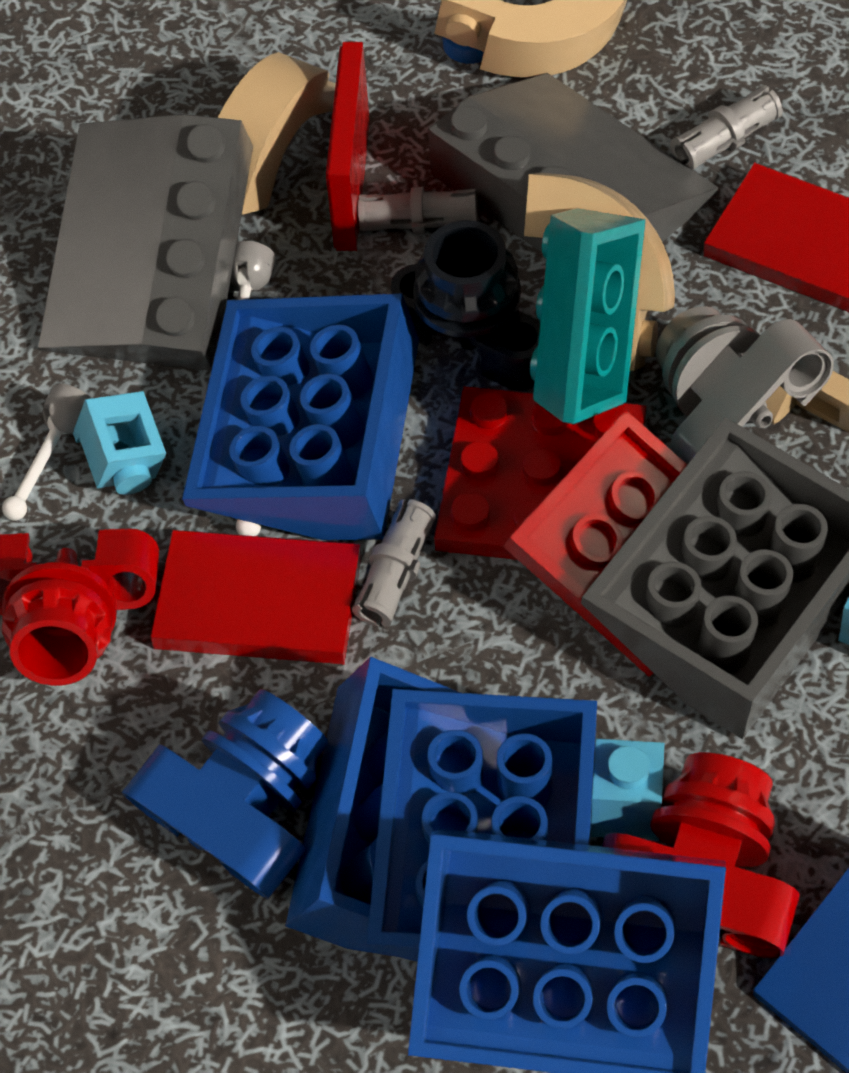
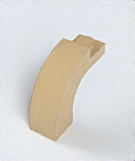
(530, 38)
(272, 106)
(656, 291)

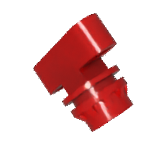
(64, 613)
(724, 814)

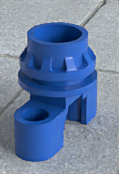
(229, 800)

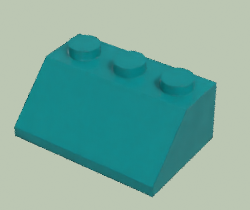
(586, 312)

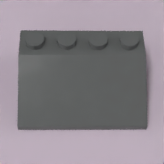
(549, 128)
(148, 240)
(730, 576)

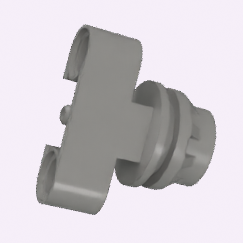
(729, 370)

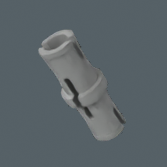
(727, 127)
(416, 209)
(394, 563)

